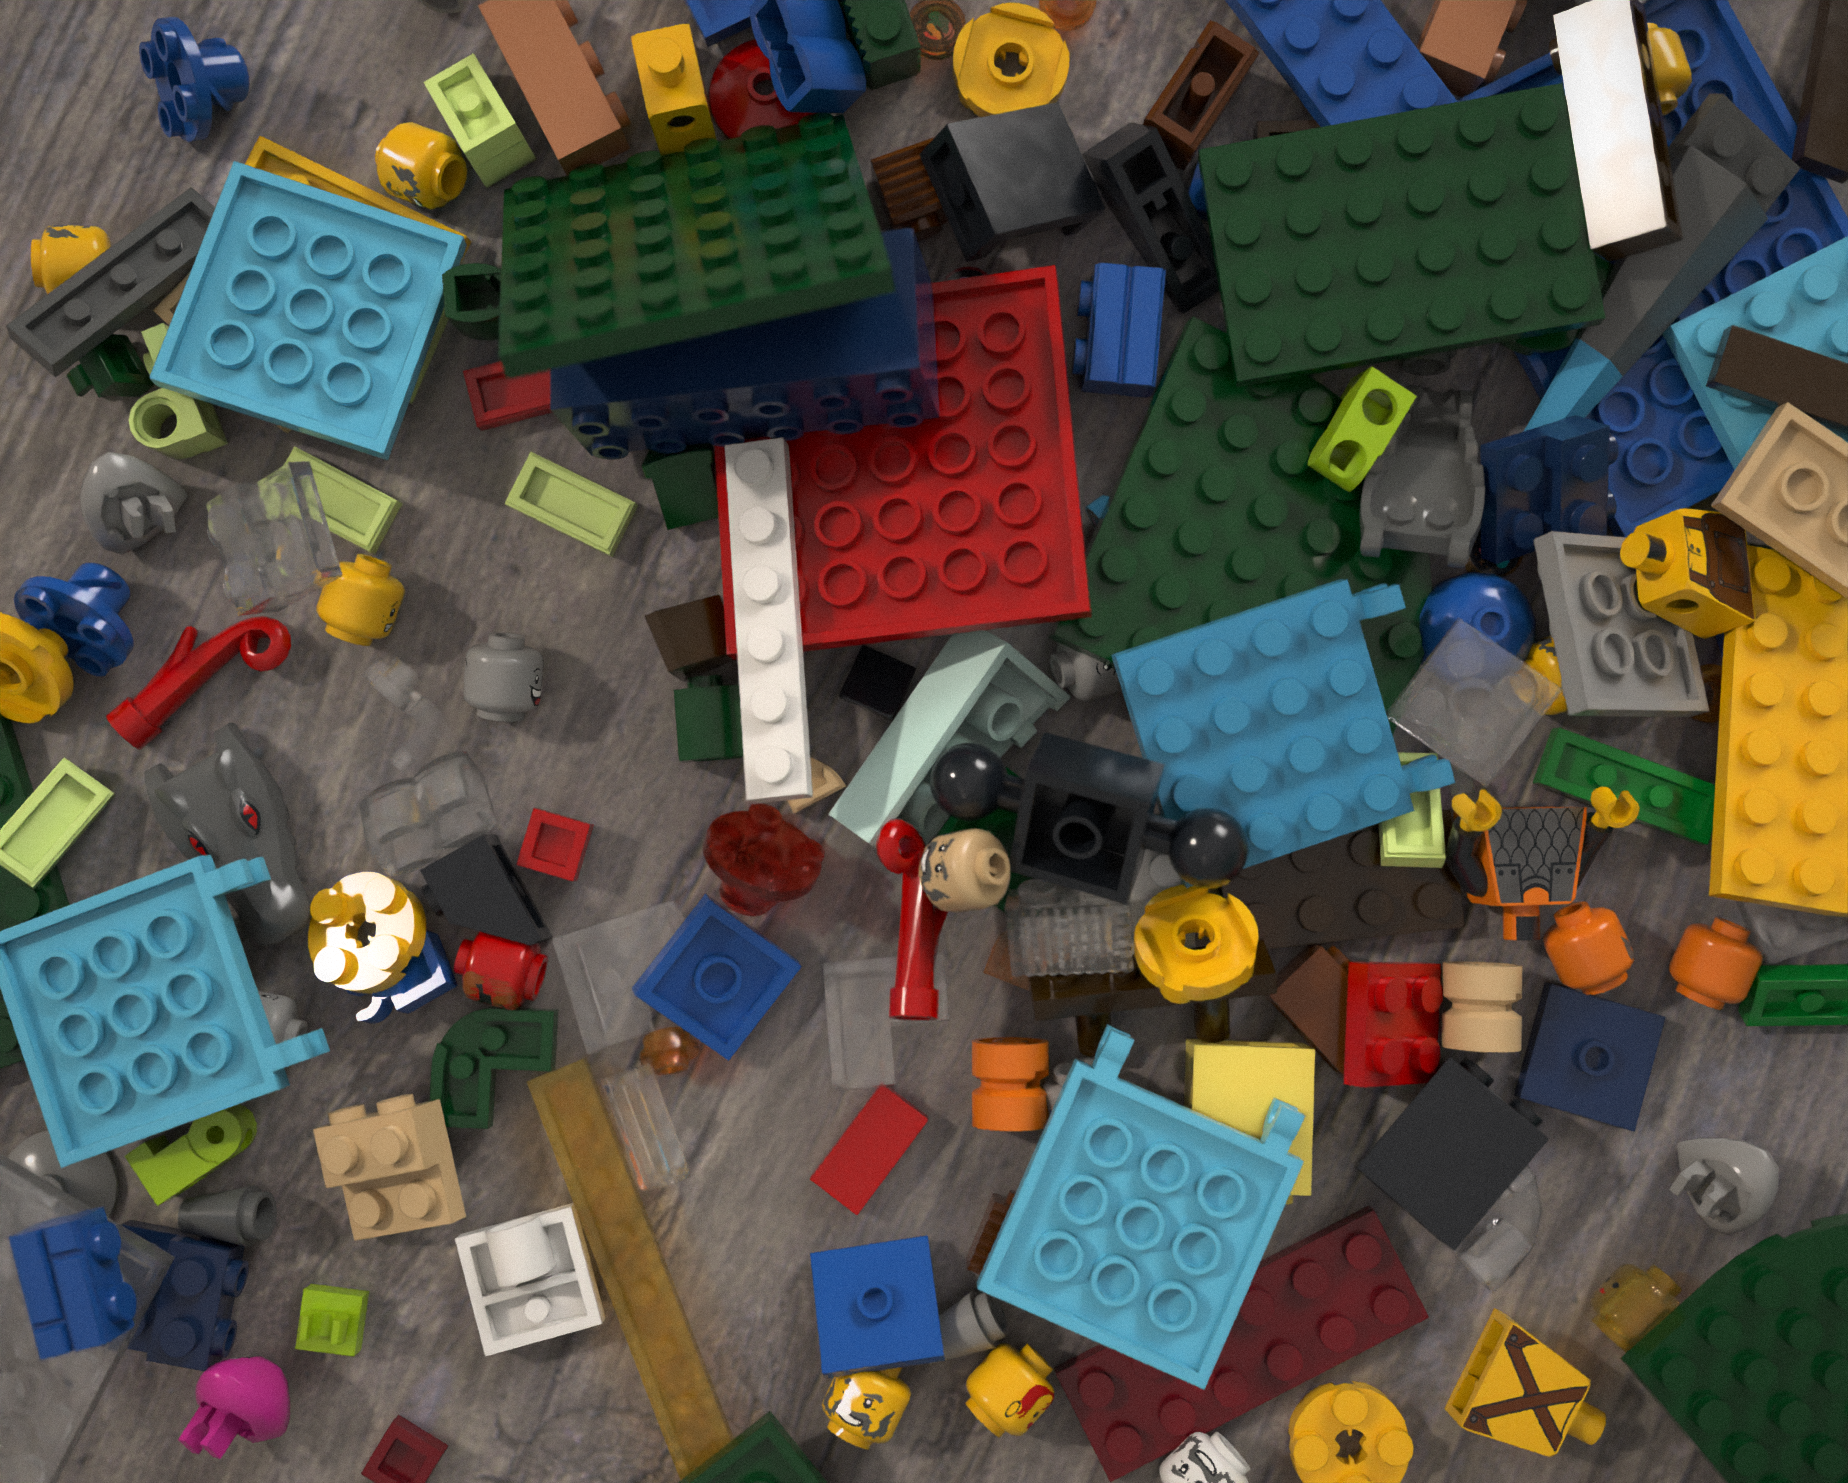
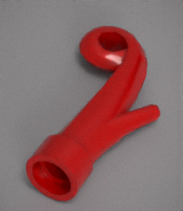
(186, 671)
(919, 928)

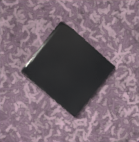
(877, 683)

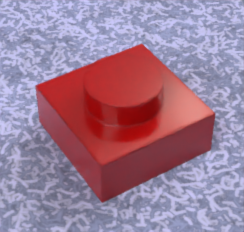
(555, 844)

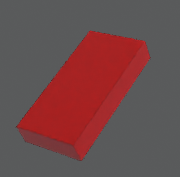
(503, 400)
(869, 1148)

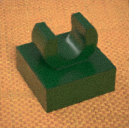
(111, 370)

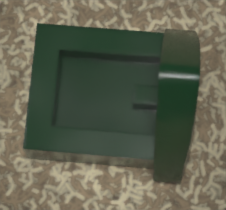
(684, 484)

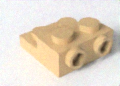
(391, 1166)

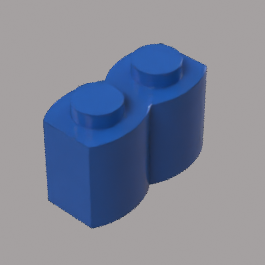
(808, 54)

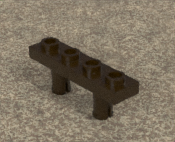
(1098, 995)

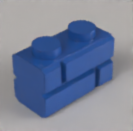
(1121, 330)
(73, 1282)

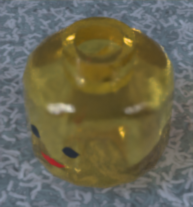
(1633, 1303)

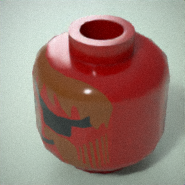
(500, 970)

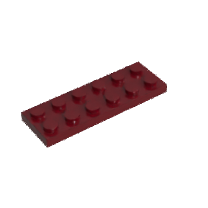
(1297, 1320)

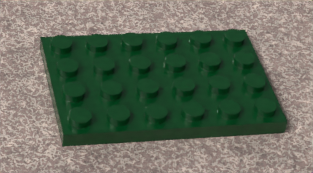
(1400, 236)

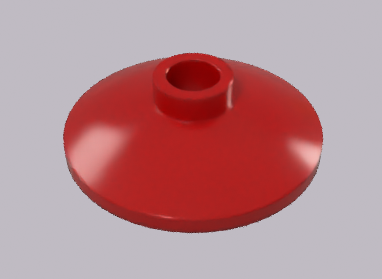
(734, 97)

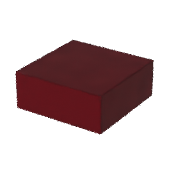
(404, 1454)

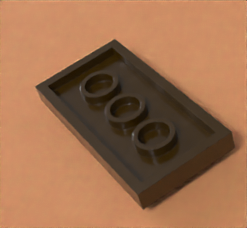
(1345, 893)

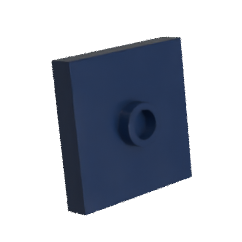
(1589, 1056)

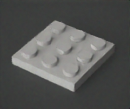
(1606, 644)

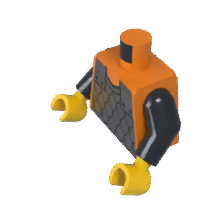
(1529, 853)

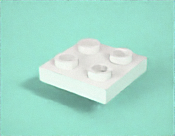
(530, 1279)

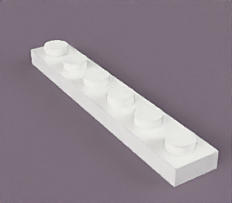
(768, 622)

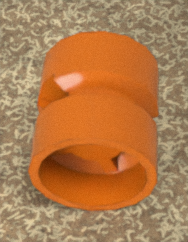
(1010, 1083)

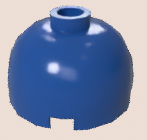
(1485, 603)

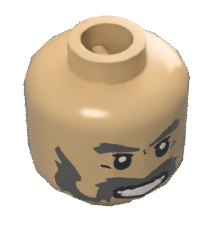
(965, 870)

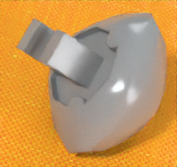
(128, 501)
(1727, 1181)

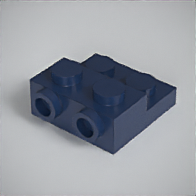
(1546, 484)
(194, 1305)

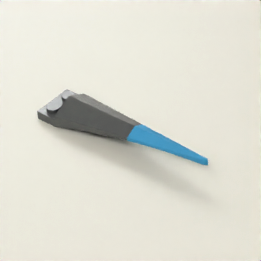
(1723, 186)

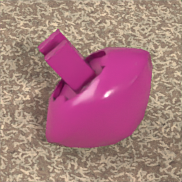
(239, 1399)

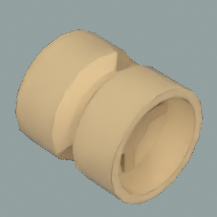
(1482, 1006)

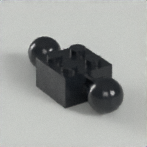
(1088, 816)

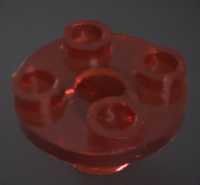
(760, 859)

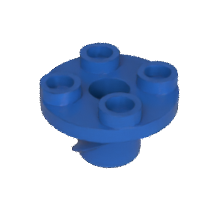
(191, 77)
(81, 613)

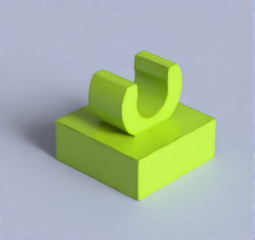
(332, 1320)

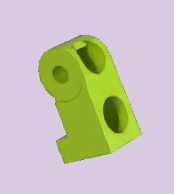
(1360, 428)
(210, 1143)

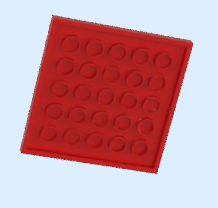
(952, 517)

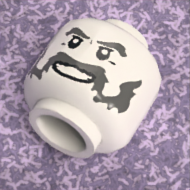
(1204, 1461)

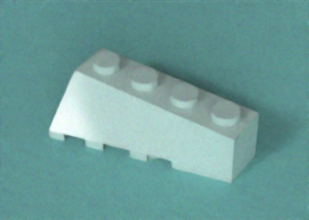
(970, 694)

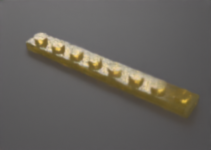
(631, 1264)

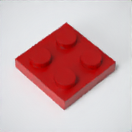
(1392, 1023)

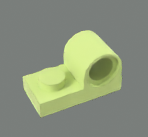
(479, 120)
(197, 422)

